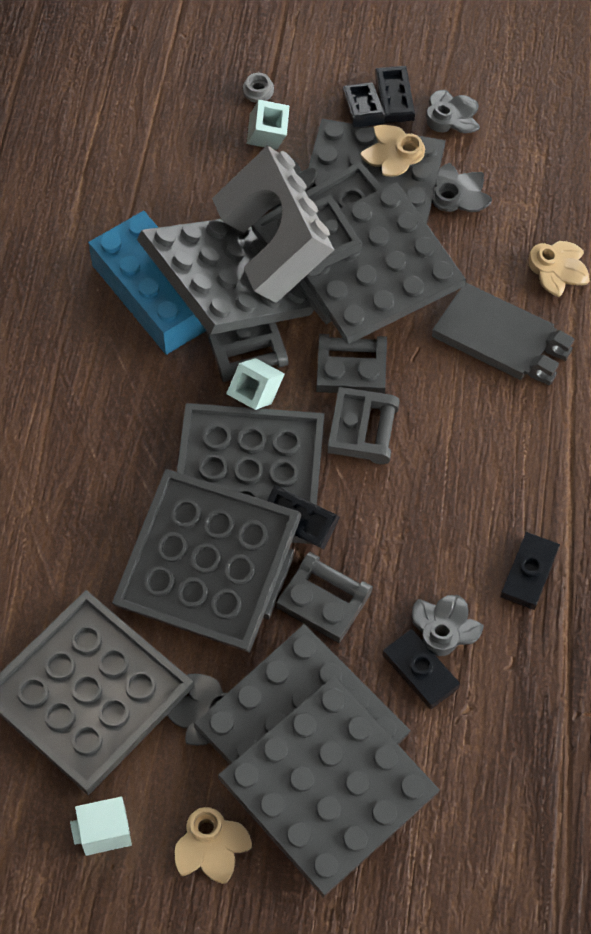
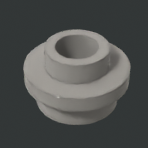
(258, 87)

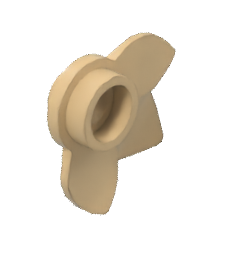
(394, 150)
(559, 267)
(211, 851)

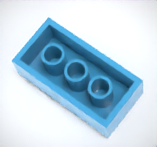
(142, 285)

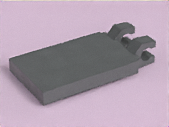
(502, 335)

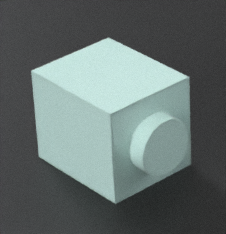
(268, 124)
(255, 383)
(101, 826)

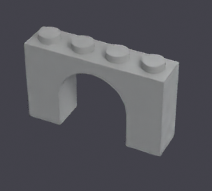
(301, 237)

